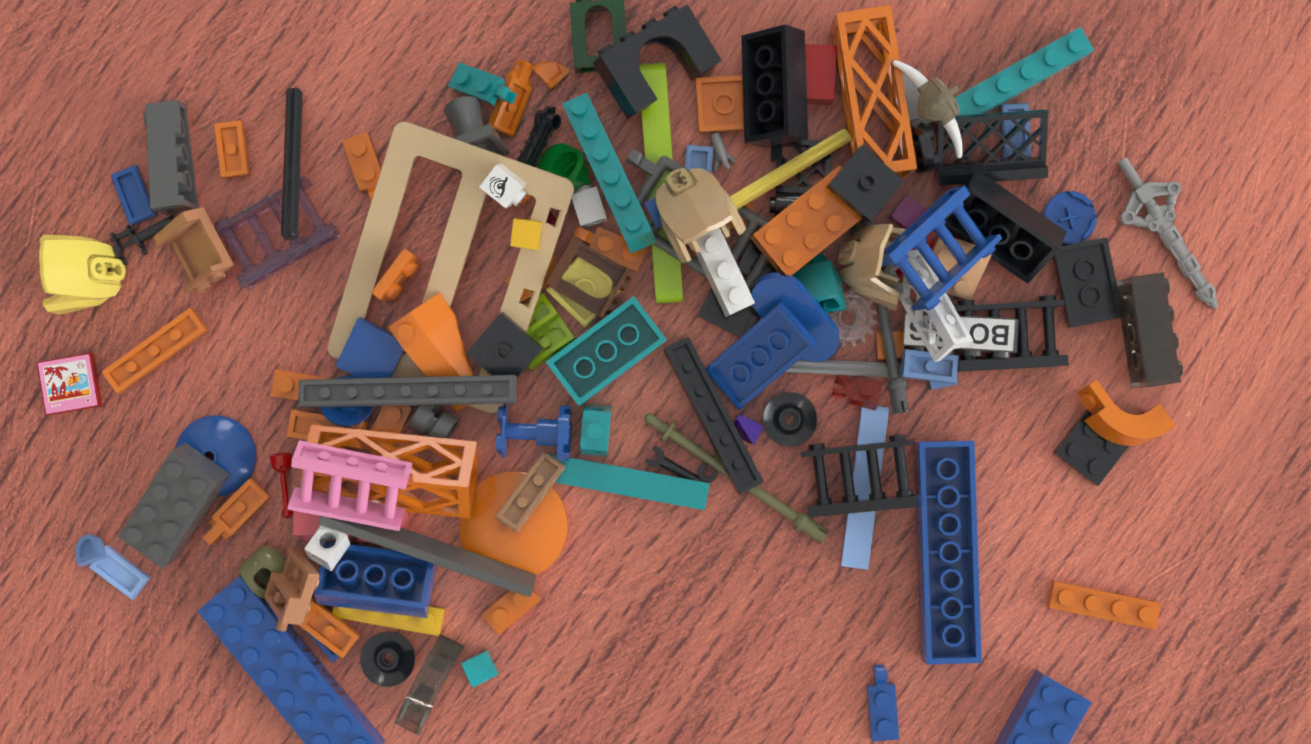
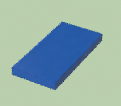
(761, 356)

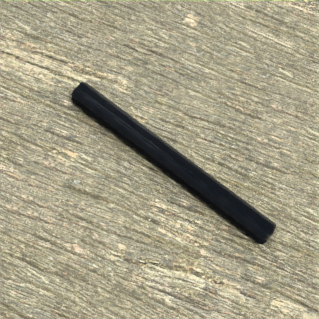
(291, 164)

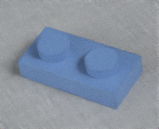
(922, 367)

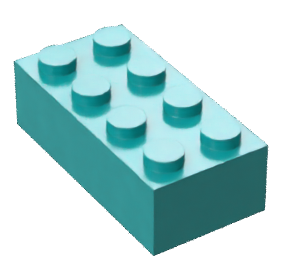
(606, 351)

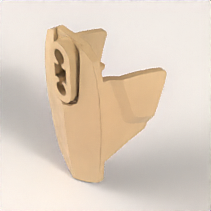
(692, 207)

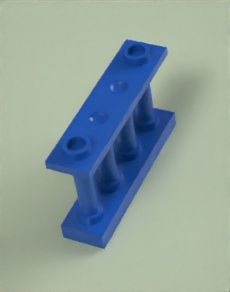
(915, 238)

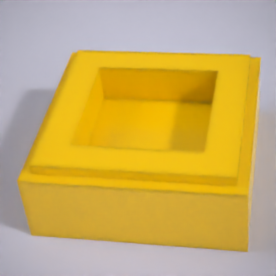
(526, 233)

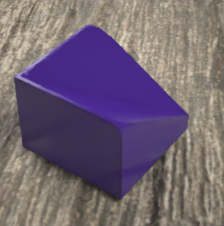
(747, 429)

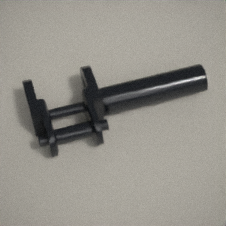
(139, 239)

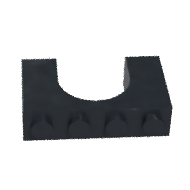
(677, 32)

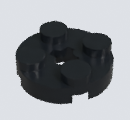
(925, 156)

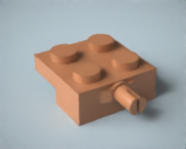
(292, 590)

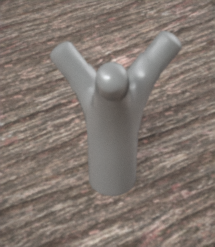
(721, 153)

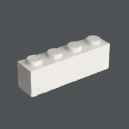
(723, 273)

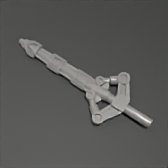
(1160, 220)

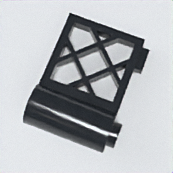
(788, 194)

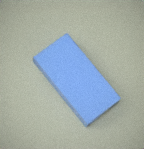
(121, 572)

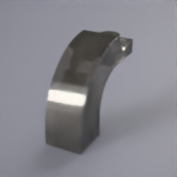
(428, 684)

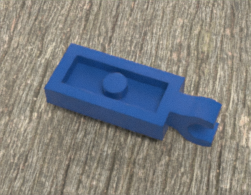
(882, 707)

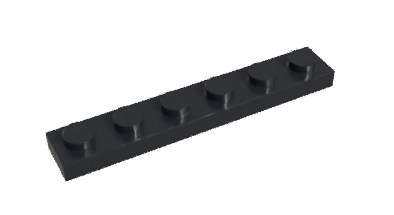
(713, 416)

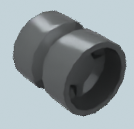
(432, 422)

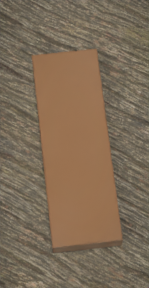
(530, 492)

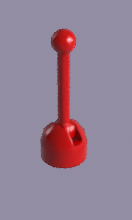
(282, 463)

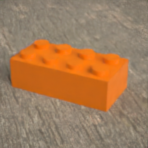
(805, 228)

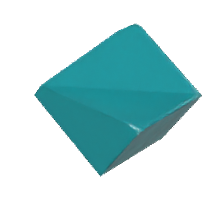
(479, 668)

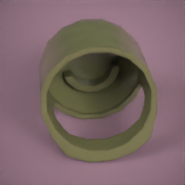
(260, 566)

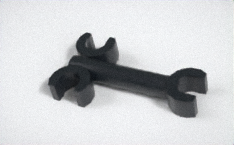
(678, 470)

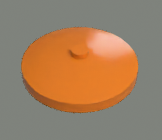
(535, 544)

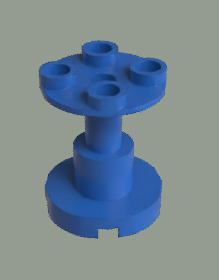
(546, 432)

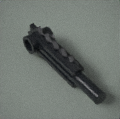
(545, 123)

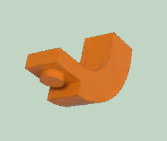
(1118, 425)

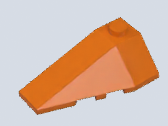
(433, 340)

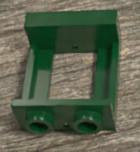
(578, 10)

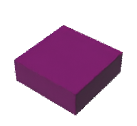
(907, 212)

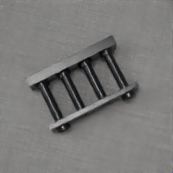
(1023, 357)
(877, 499)

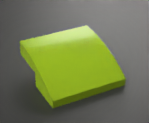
(548, 331)

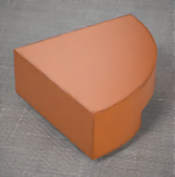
(550, 72)

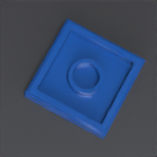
(370, 351)

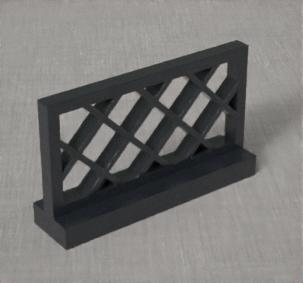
(997, 170)

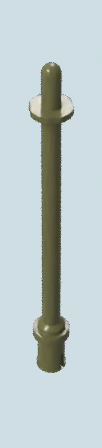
(800, 521)

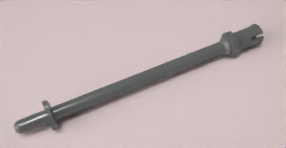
(895, 384)

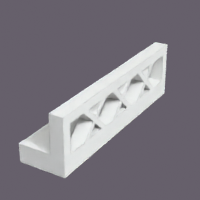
(943, 318)

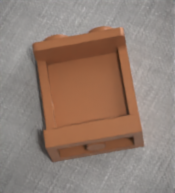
(197, 249)

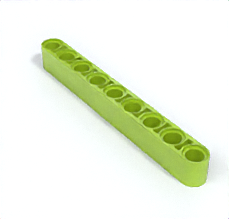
(658, 144)

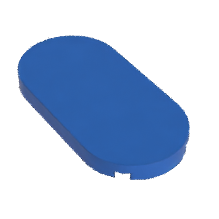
(776, 288)

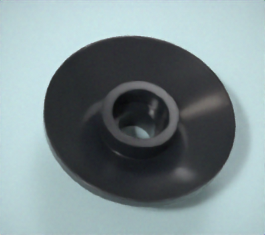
(804, 419)
(374, 662)

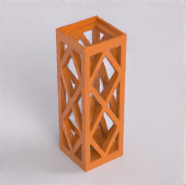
(881, 25)
(423, 473)

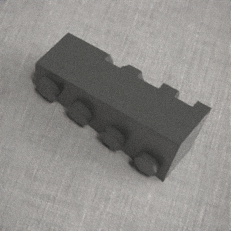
(170, 158)

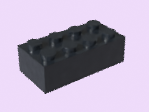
(774, 86)
(1027, 235)

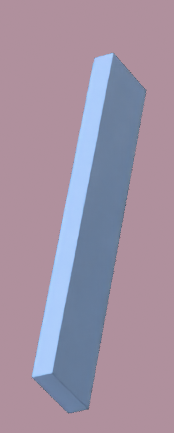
(860, 525)

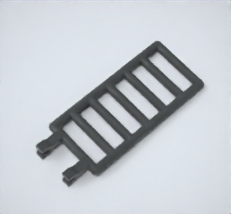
(755, 221)

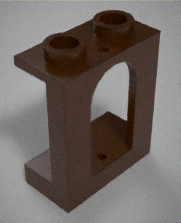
(616, 272)

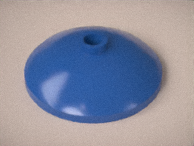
(229, 442)

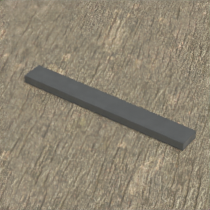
(408, 391)
(439, 554)

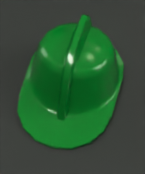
(566, 162)

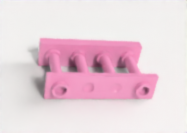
(351, 465)

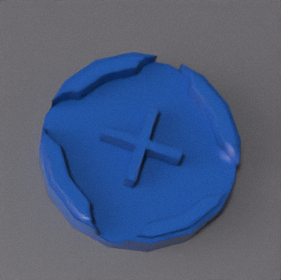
(1073, 214)

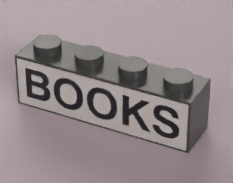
(988, 334)

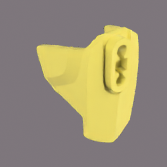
(78, 272)

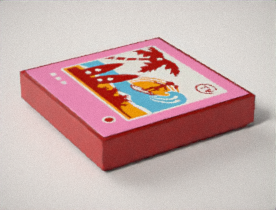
(69, 384)

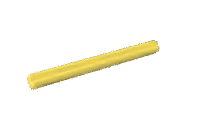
(790, 168)

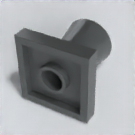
(467, 124)

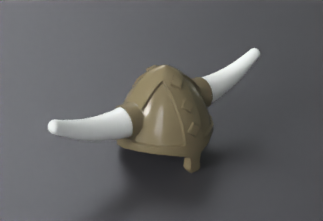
(936, 102)

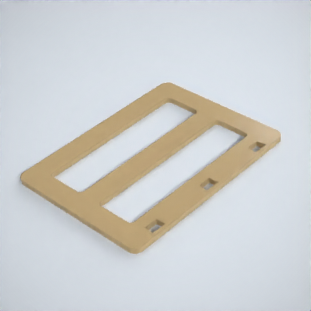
(475, 164)

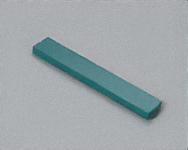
(634, 483)

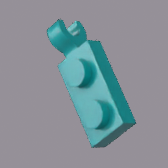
(480, 84)

